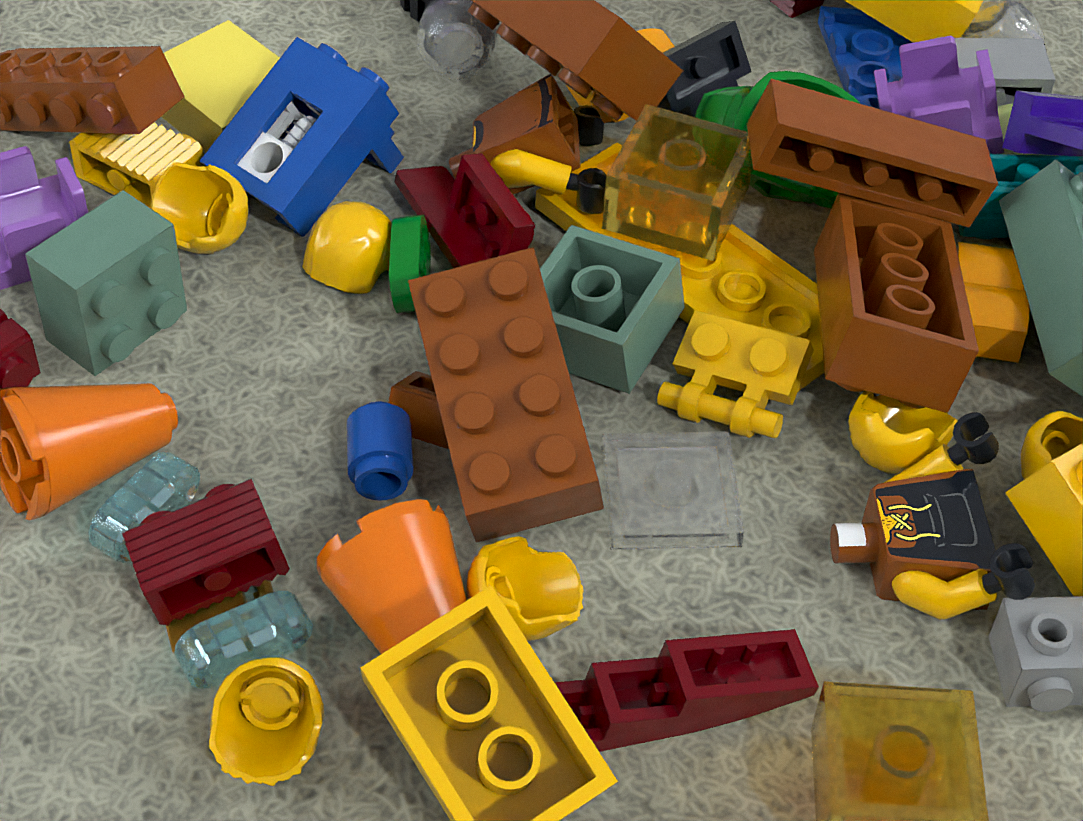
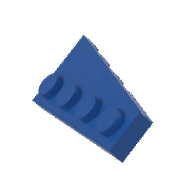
(858, 48)

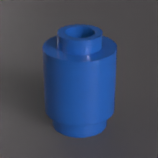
(379, 450)

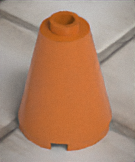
(74, 438)
(395, 571)

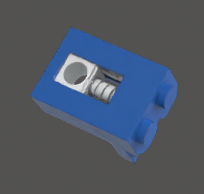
(313, 125)

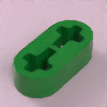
(408, 258)

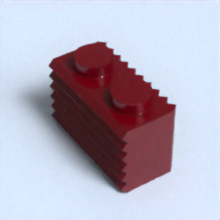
(204, 551)

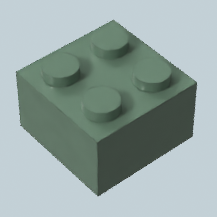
(108, 282)
(611, 304)

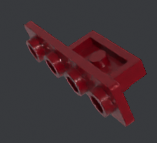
(467, 215)

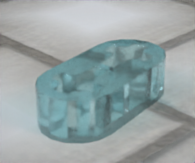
(159, 485)
(252, 631)

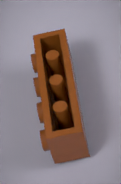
(85, 89)
(870, 153)

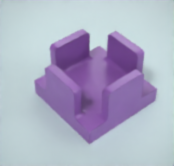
(942, 93)
(32, 209)

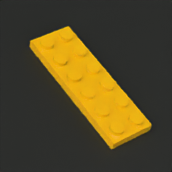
(740, 284)

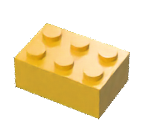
(486, 719)

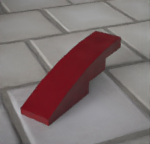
(690, 687)

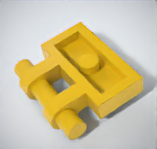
(741, 358)

